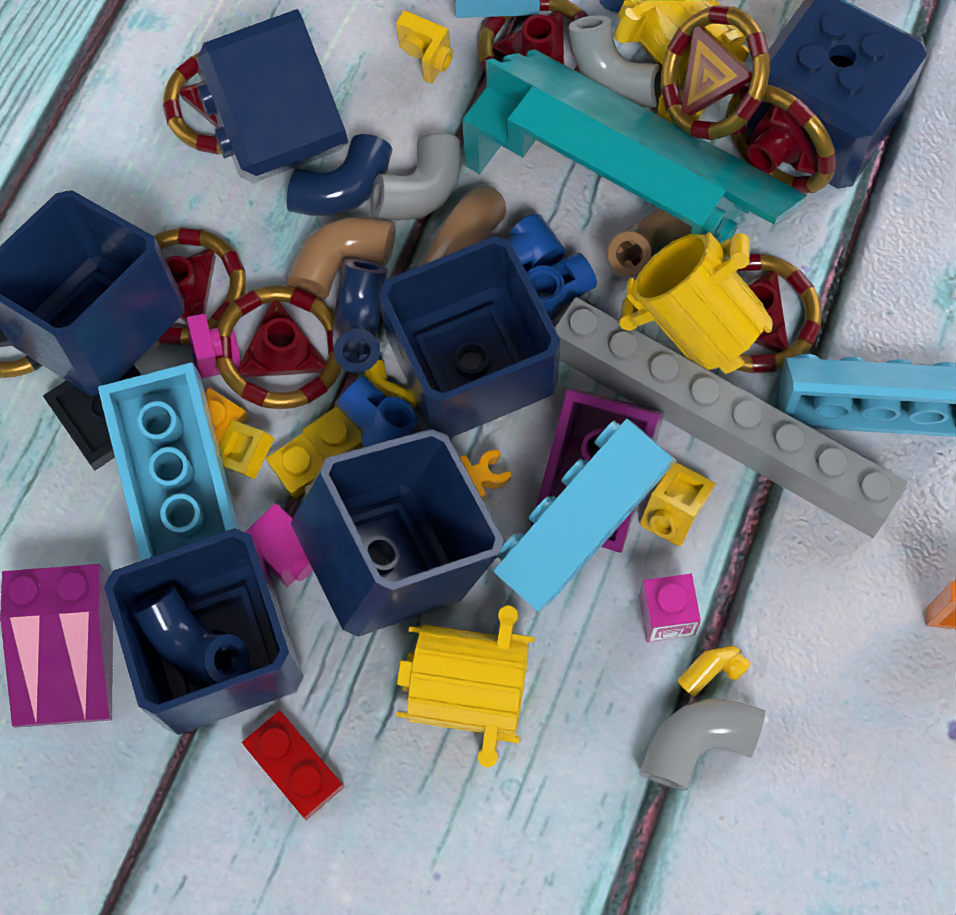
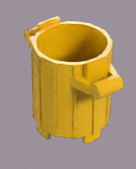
(656, 22)
(699, 300)
(468, 681)

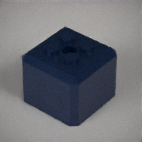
(849, 73)
(269, 97)
(85, 291)
(465, 305)
(415, 508)
(228, 593)

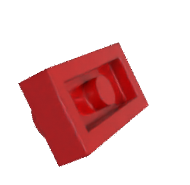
(293, 765)

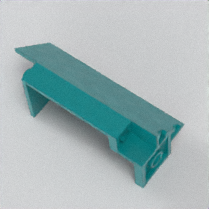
(619, 141)

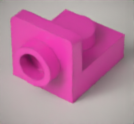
(206, 344)

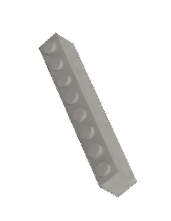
(729, 418)

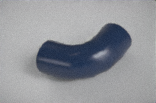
(344, 187)
(358, 315)
(186, 641)

